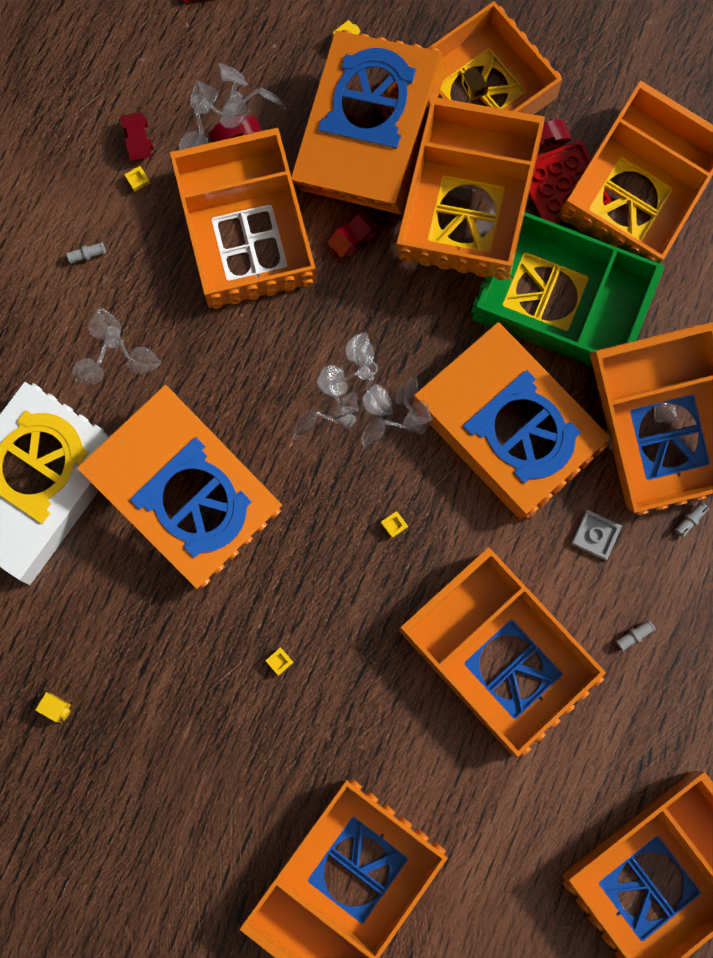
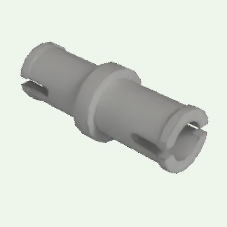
(86, 252)
(691, 519)
(635, 635)

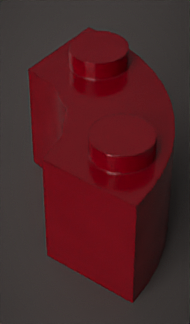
(248, 126)
(554, 135)
(136, 136)
(354, 235)

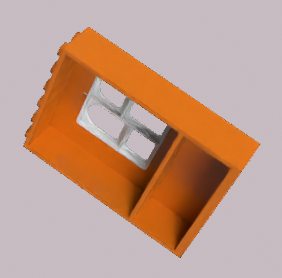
(232, 182)

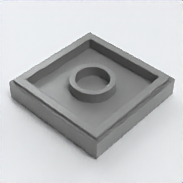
(596, 535)

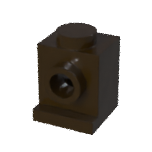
(474, 84)

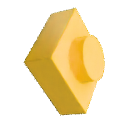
(137, 178)
(394, 524)
(279, 661)

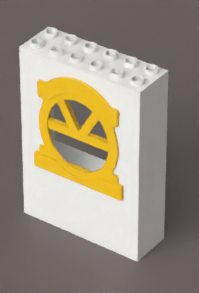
(39, 522)

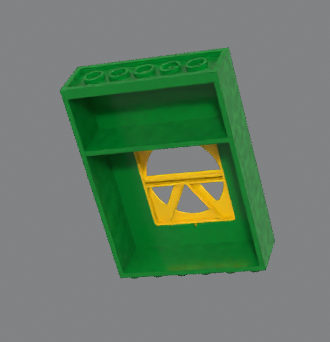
(609, 282)

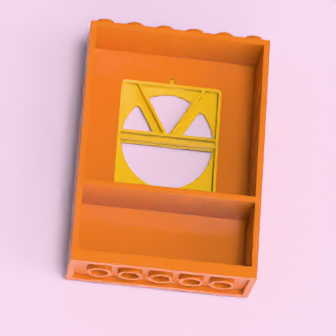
(496, 43)
(666, 147)
(476, 148)

